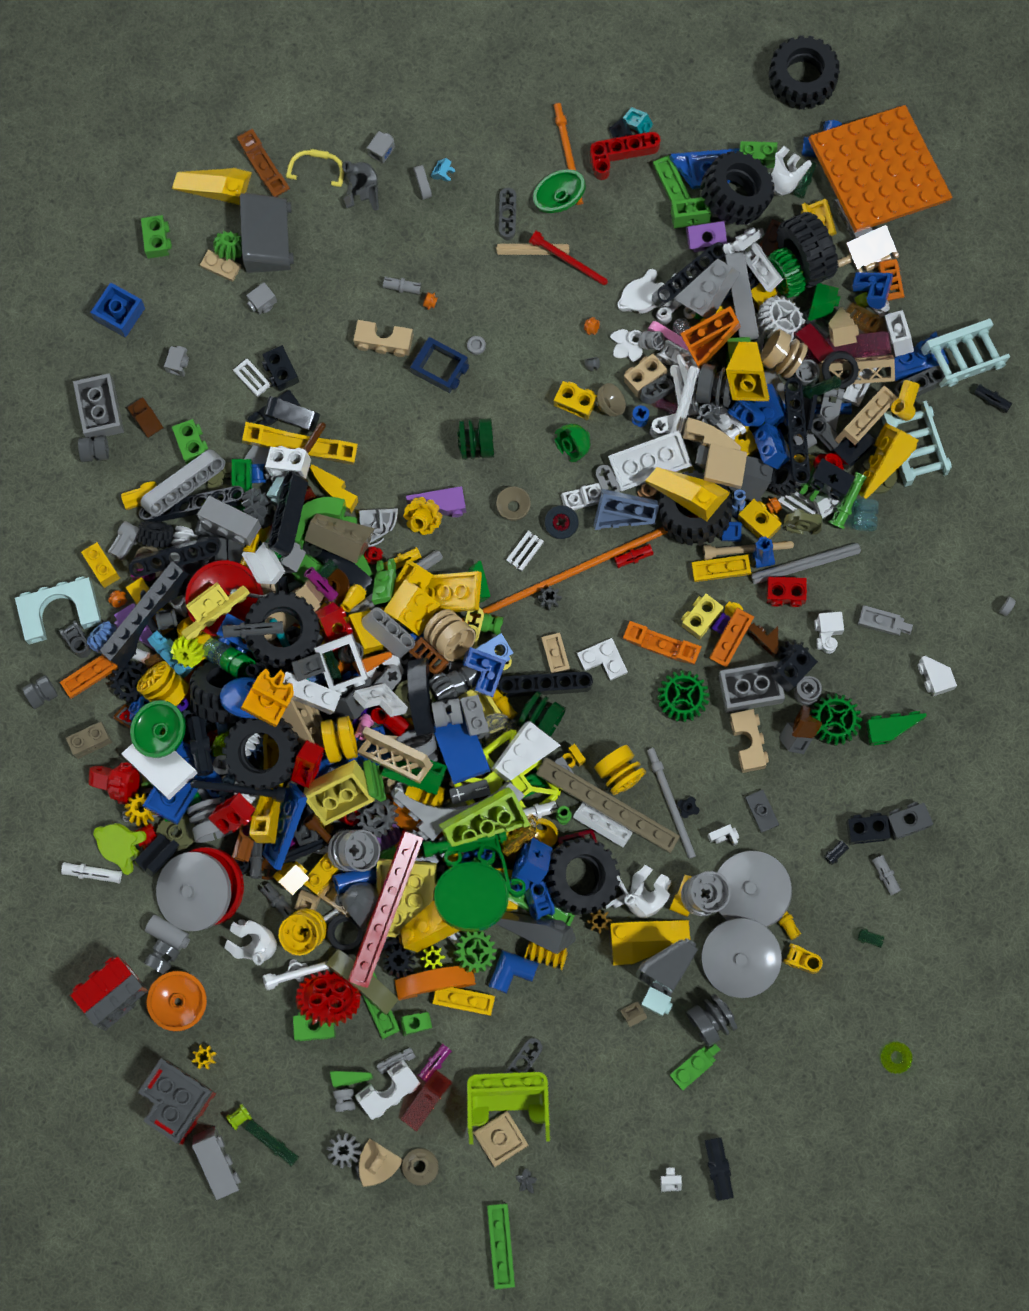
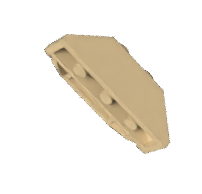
(305, 722)

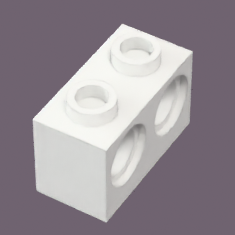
(289, 458)

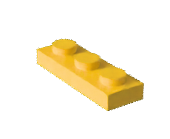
(721, 568)
(465, 1000)

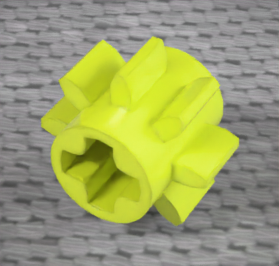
(429, 962)

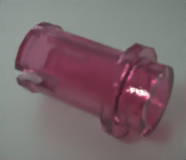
(667, 406)

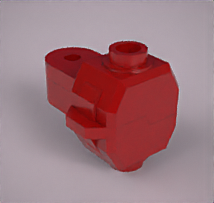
(119, 782)

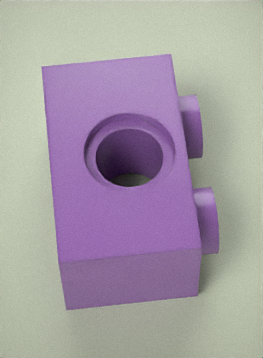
(695, 233)

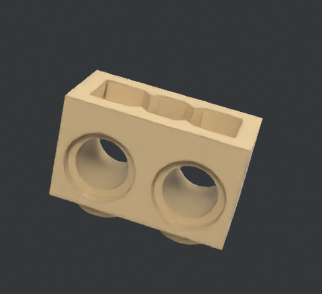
(641, 371)

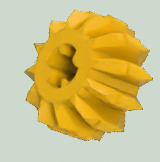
(134, 813)

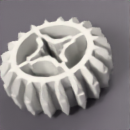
(780, 314)

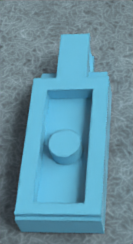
(163, 648)

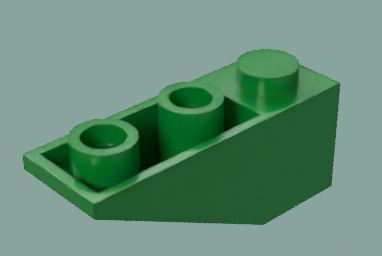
(886, 730)
(430, 783)

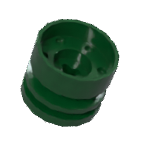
(476, 439)
(541, 715)

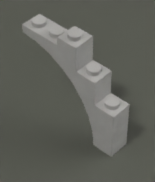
(433, 816)

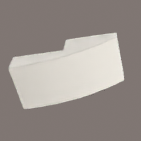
(582, 498)

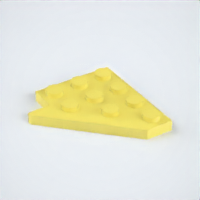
(416, 895)

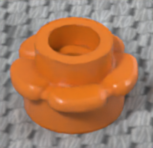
(430, 301)
(592, 326)
(773, 505)
(117, 596)

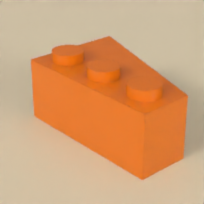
(710, 335)

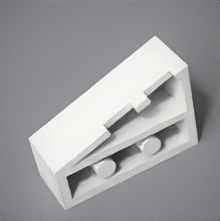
(523, 751)

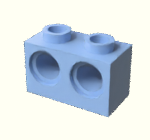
(489, 646)

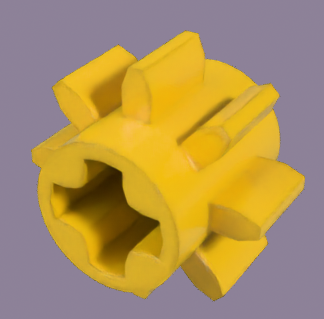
(199, 1060)

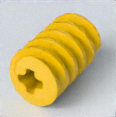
(542, 953)

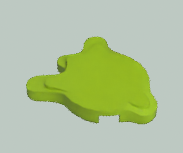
(118, 845)

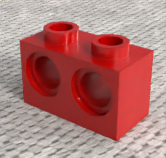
(786, 585)
(307, 764)
(232, 813)

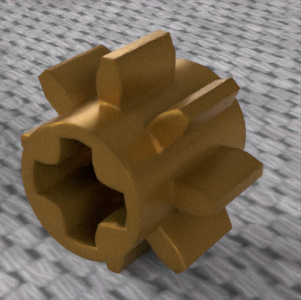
(603, 924)

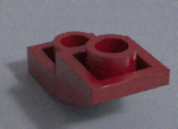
(815, 341)

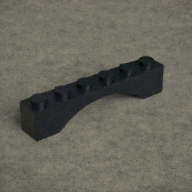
(124, 641)

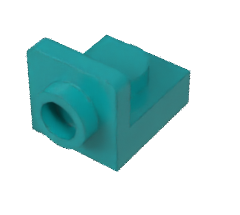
(638, 120)

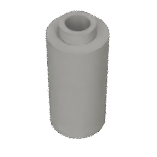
(167, 933)

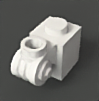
(828, 625)

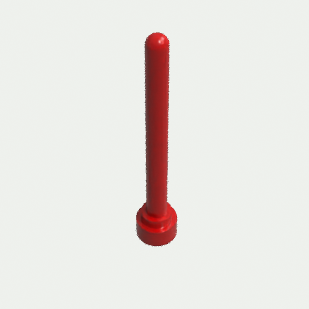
(538, 240)

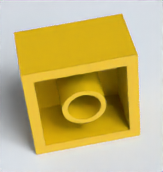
(412, 607)

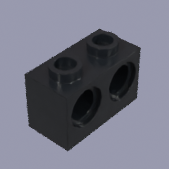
(284, 367)
(795, 670)
(869, 834)

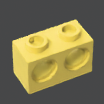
(705, 618)

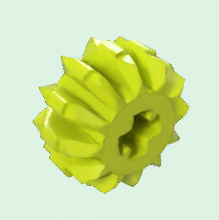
(187, 651)

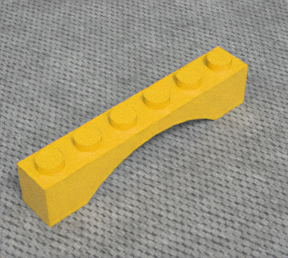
(325, 449)
(266, 816)

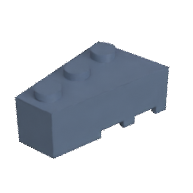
(622, 509)

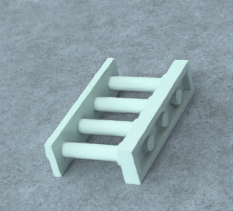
(965, 335)
(907, 473)

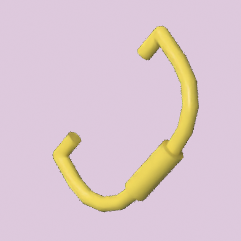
(320, 154)

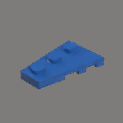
(915, 362)

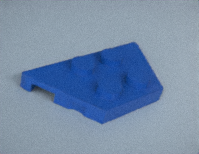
(695, 164)

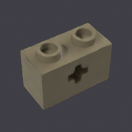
(89, 740)

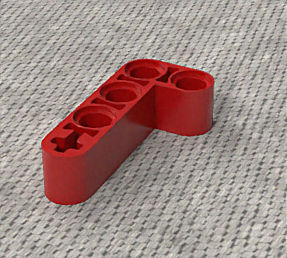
(622, 143)

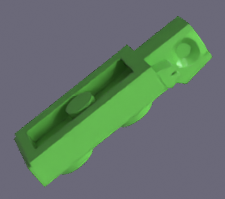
(694, 1066)

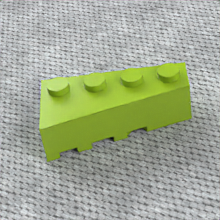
(485, 819)

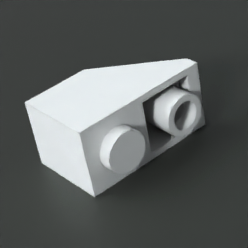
(938, 676)

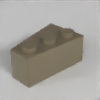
(339, 536)

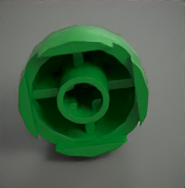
(571, 438)

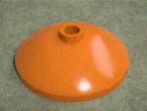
(162, 1001)

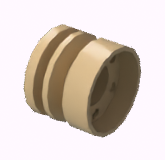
(783, 354)
(449, 635)

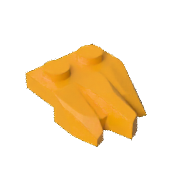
(268, 697)

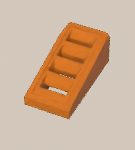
(895, 271)
(373, 661)

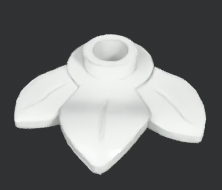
(625, 346)

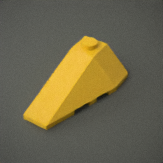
(892, 451)

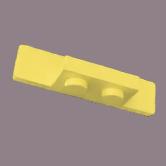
(210, 606)

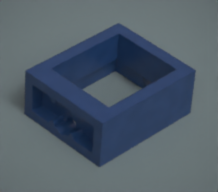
(423, 356)

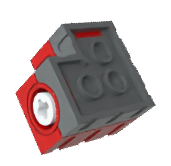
(109, 993)
(176, 1100)

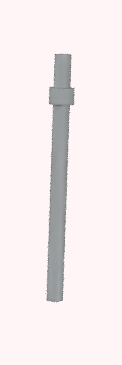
(657, 767)

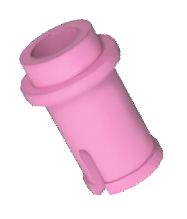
(365, 720)

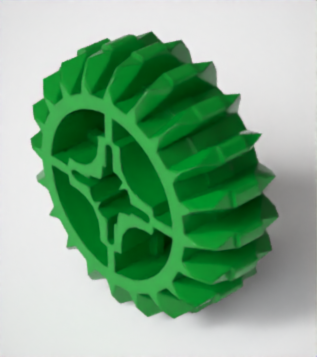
(789, 270)
(696, 685)
(840, 726)

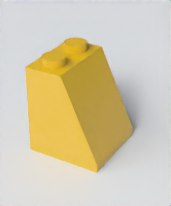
(747, 374)
(370, 645)

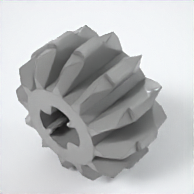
(344, 1143)

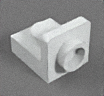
(720, 835)

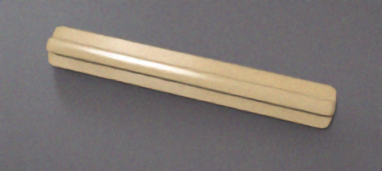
(527, 249)

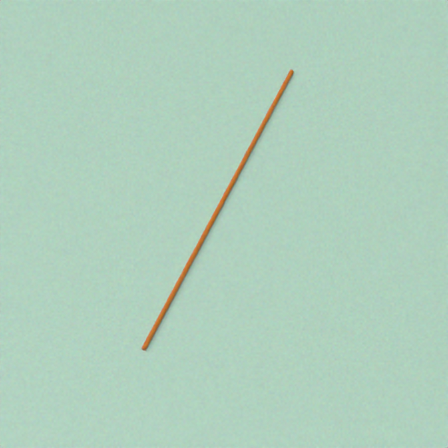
(568, 573)

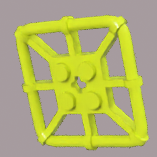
(519, 781)

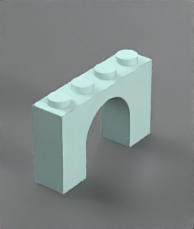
(32, 606)

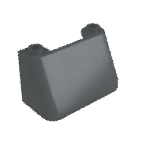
(265, 233)
(668, 966)

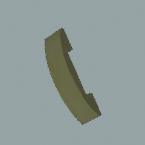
(376, 992)

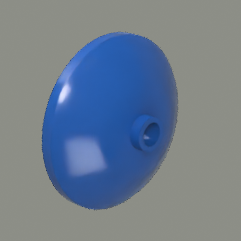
(235, 693)

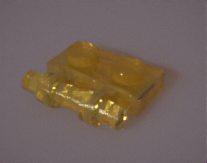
(518, 836)

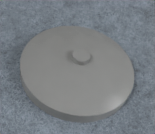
(757, 887)
(193, 891)
(741, 957)

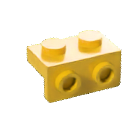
(823, 212)

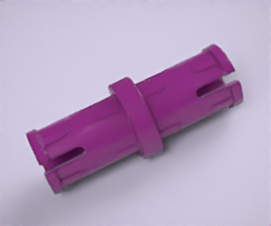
(313, 576)
(443, 1051)

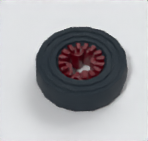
(570, 525)

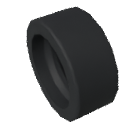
(841, 355)
(331, 934)

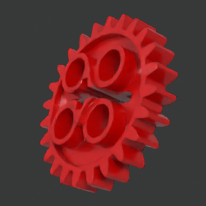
(327, 999)

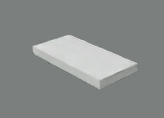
(638, 462)
(165, 773)

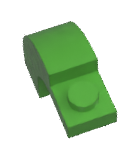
(326, 506)

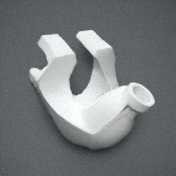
(785, 180)
(646, 903)
(262, 945)

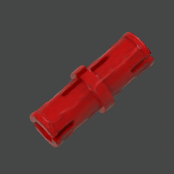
(633, 556)

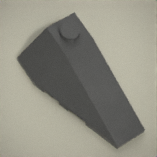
(545, 932)

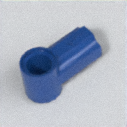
(763, 553)

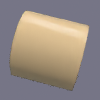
(307, 900)

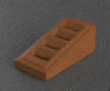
(440, 667)

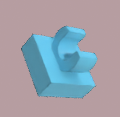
(441, 169)

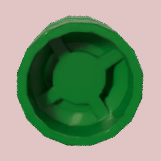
(235, 662)

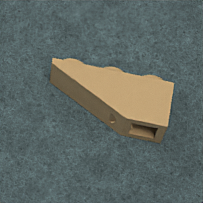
(842, 329)

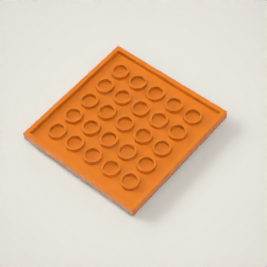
(880, 168)

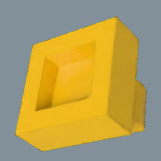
(575, 755)

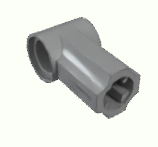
(126, 538)

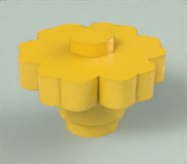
(422, 516)

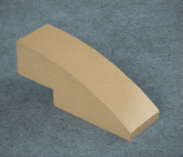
(707, 434)

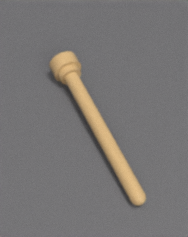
(711, 551)

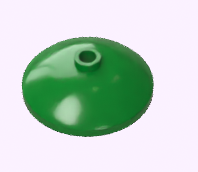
(559, 191)
(148, 728)

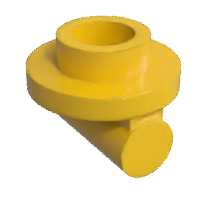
(730, 608)

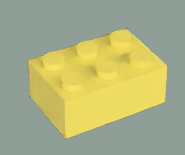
(338, 793)

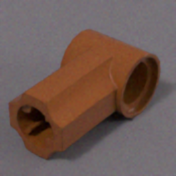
(243, 845)

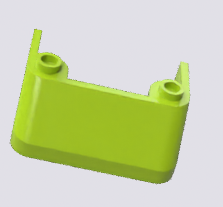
(507, 1093)

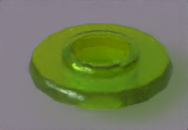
(218, 744)
(889, 1064)

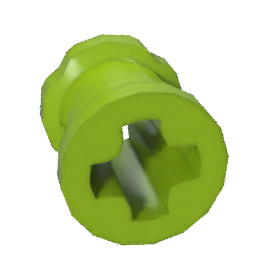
(239, 1117)

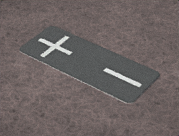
(469, 791)

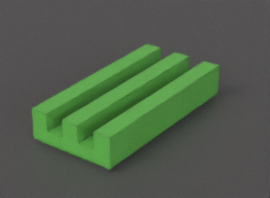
(374, 780)

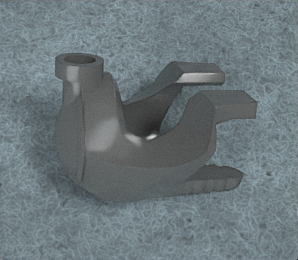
(362, 181)
(359, 902)

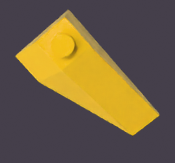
(214, 184)
(691, 492)
(641, 940)

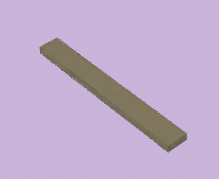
(607, 805)

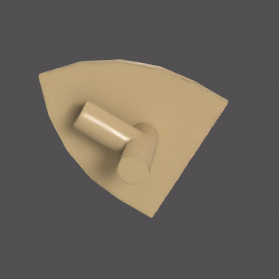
(377, 1164)

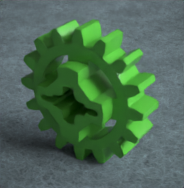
(475, 959)

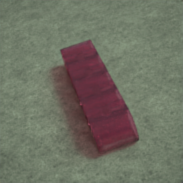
(867, 345)

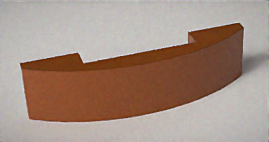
(262, 163)

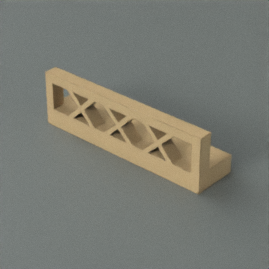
(863, 363)
(868, 416)
(396, 748)

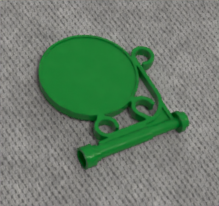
(472, 893)

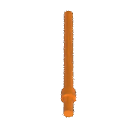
(561, 122)

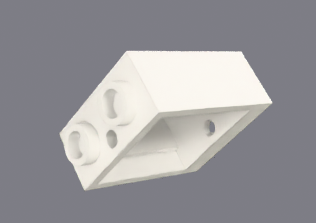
(357, 681)

